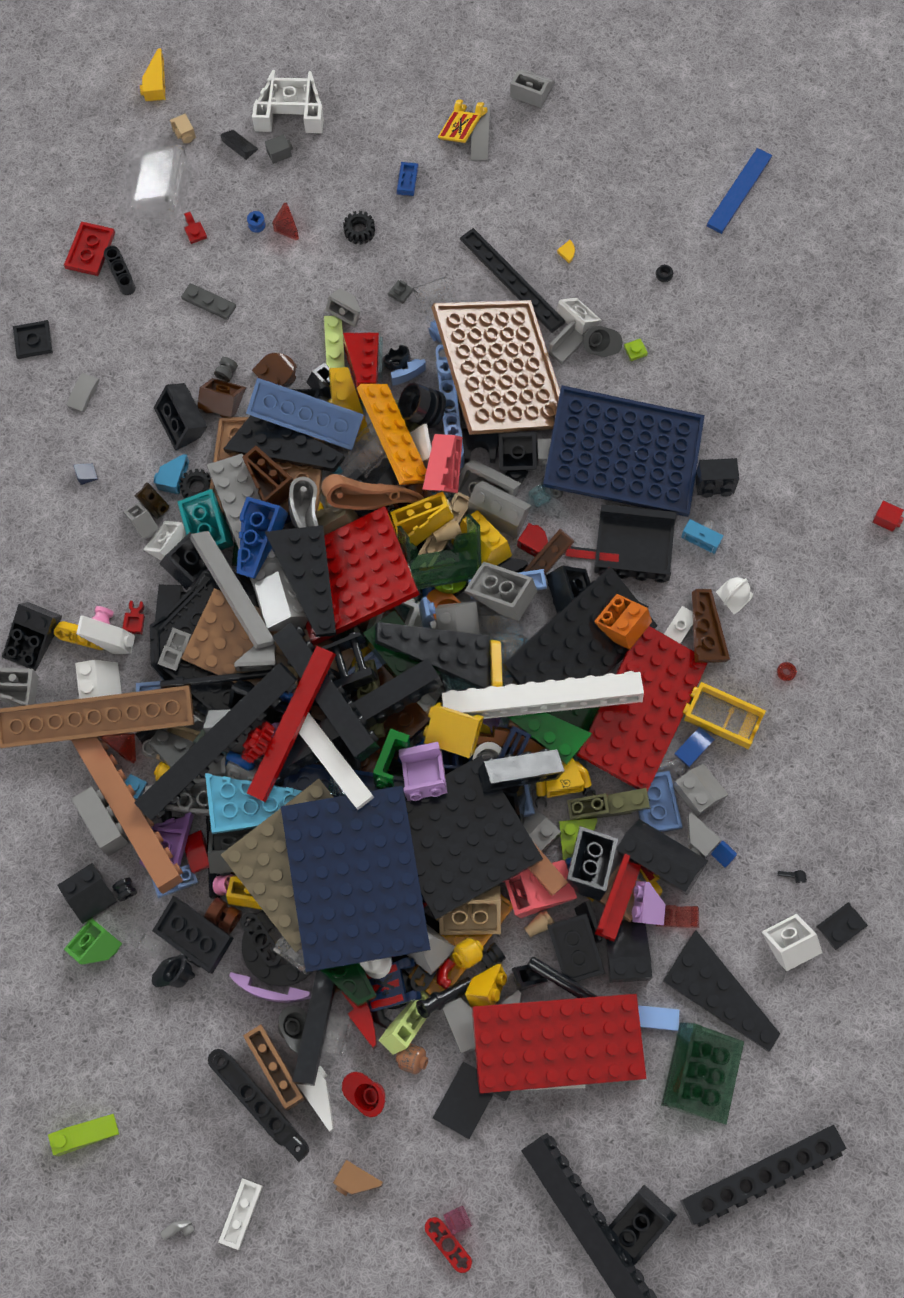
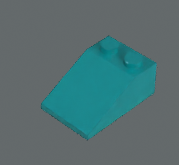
(204, 514)

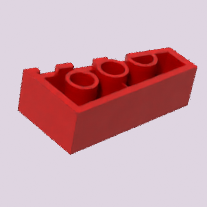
(362, 357)

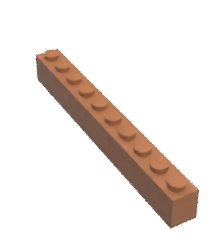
(131, 818)

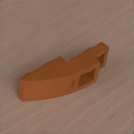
(499, 736)

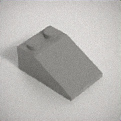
(502, 590)

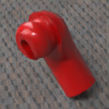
(443, 972)

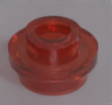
(786, 665)

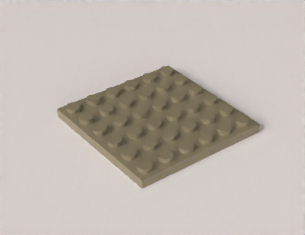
(264, 867)

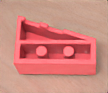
(444, 464)

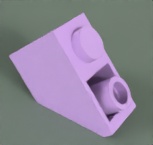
(648, 905)

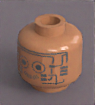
(412, 1059)

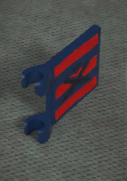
(391, 988)

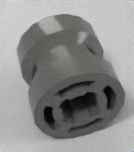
(225, 369)

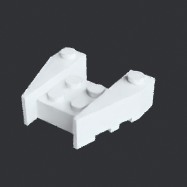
(288, 97)

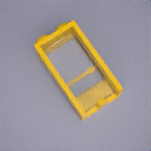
(723, 715)

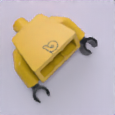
(573, 780)

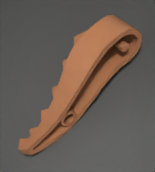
(356, 495)

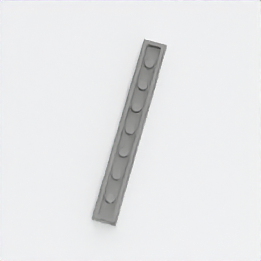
(232, 590)

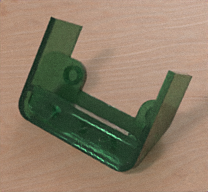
(445, 566)

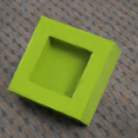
(635, 349)

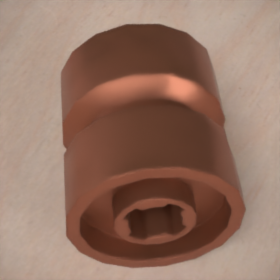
(217, 911)

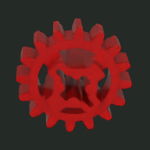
(257, 742)

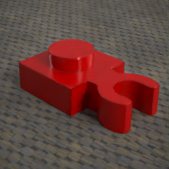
(134, 621)

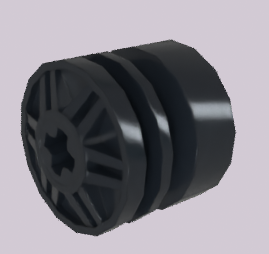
(422, 405)

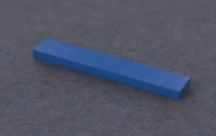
(739, 190)

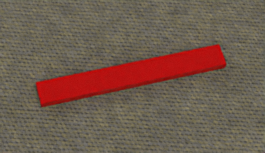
(291, 723)

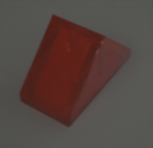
(284, 223)
(123, 744)

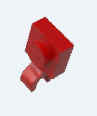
(194, 230)

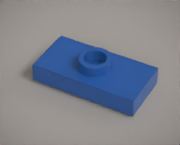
(407, 179)

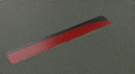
(588, 553)

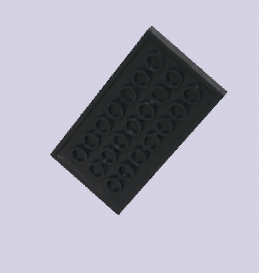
(571, 640)

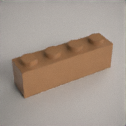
(274, 1067)

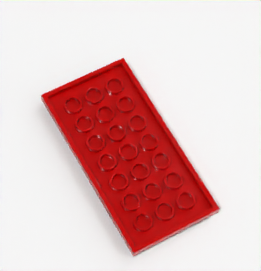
(635, 736)
(558, 1043)

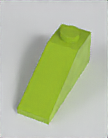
(82, 1135)

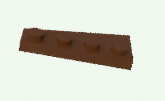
(707, 629)

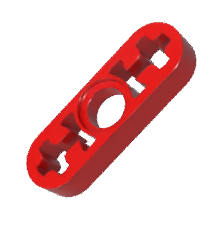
(433, 1235)

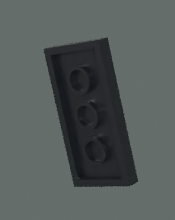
(193, 934)

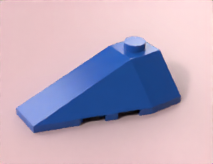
(255, 520)

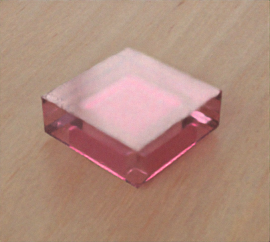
(457, 1220)

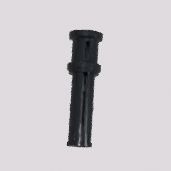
(438, 999)

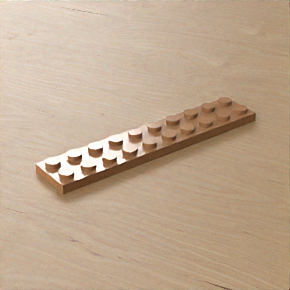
(96, 716)

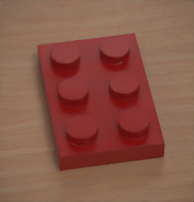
(88, 248)

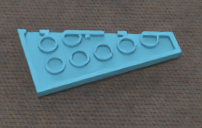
(235, 809)

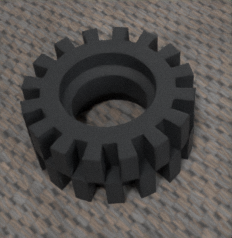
(360, 236)
(191, 478)

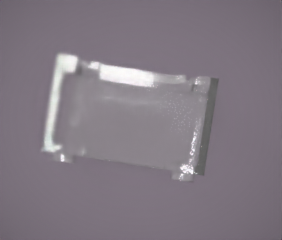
(159, 182)

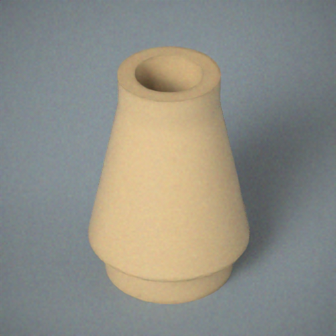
(447, 532)
(539, 923)

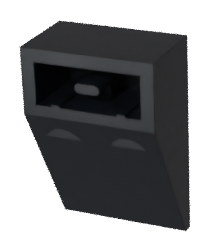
(30, 635)

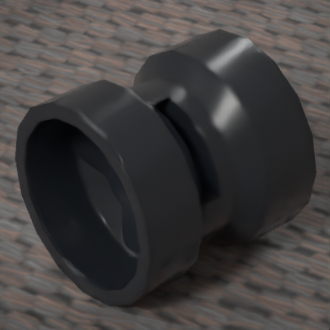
(492, 956)

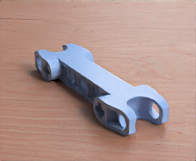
(445, 383)

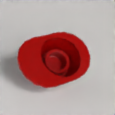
(364, 1093)

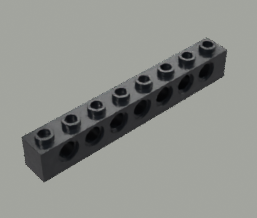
(828, 1137)

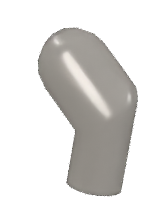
(184, 1226)

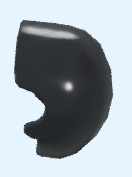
(400, 355)

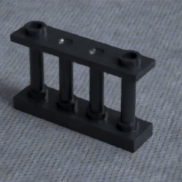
(363, 676)

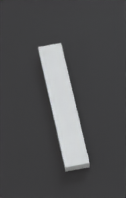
(335, 763)

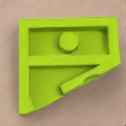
(569, 833)

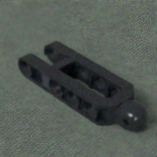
(239, 1082)

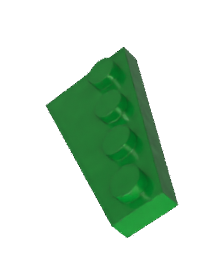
(553, 733)

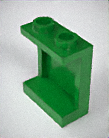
(395, 741)

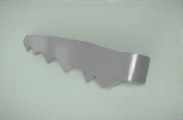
(302, 502)

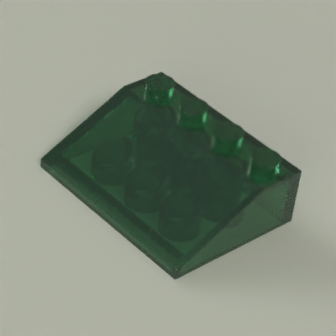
(702, 1073)

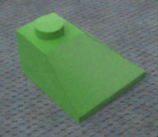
(92, 944)

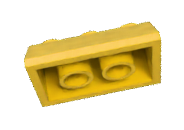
(493, 545)

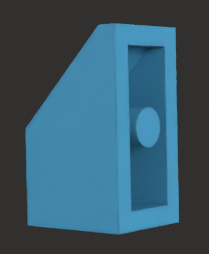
(170, 474)

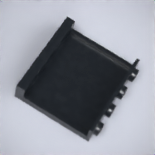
(641, 539)

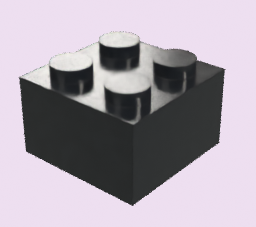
(717, 477)

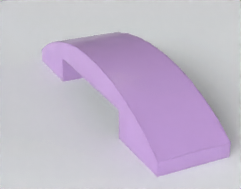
(294, 994)

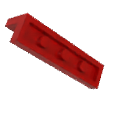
(618, 899)

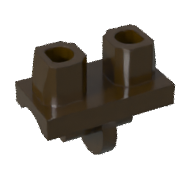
(152, 501)

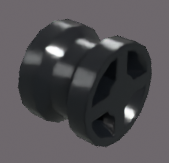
(124, 889)

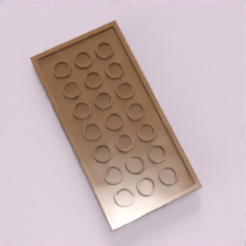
(222, 640)

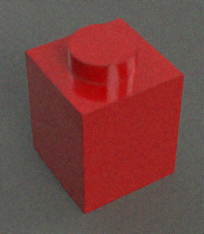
(888, 516)

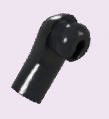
(380, 1019)

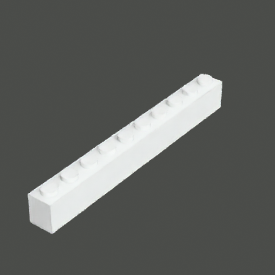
(547, 695)

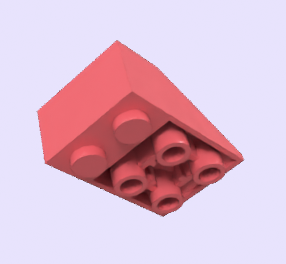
(531, 897)

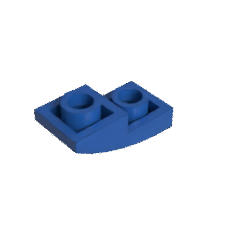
(694, 747)

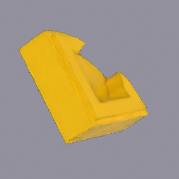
(567, 251)

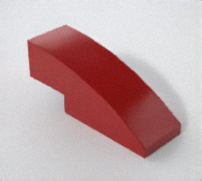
(364, 1022)

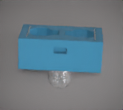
(702, 535)

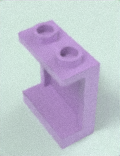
(423, 771)

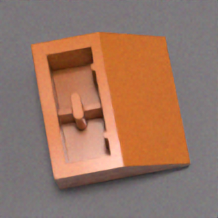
(624, 621)

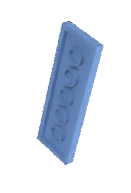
(304, 413)

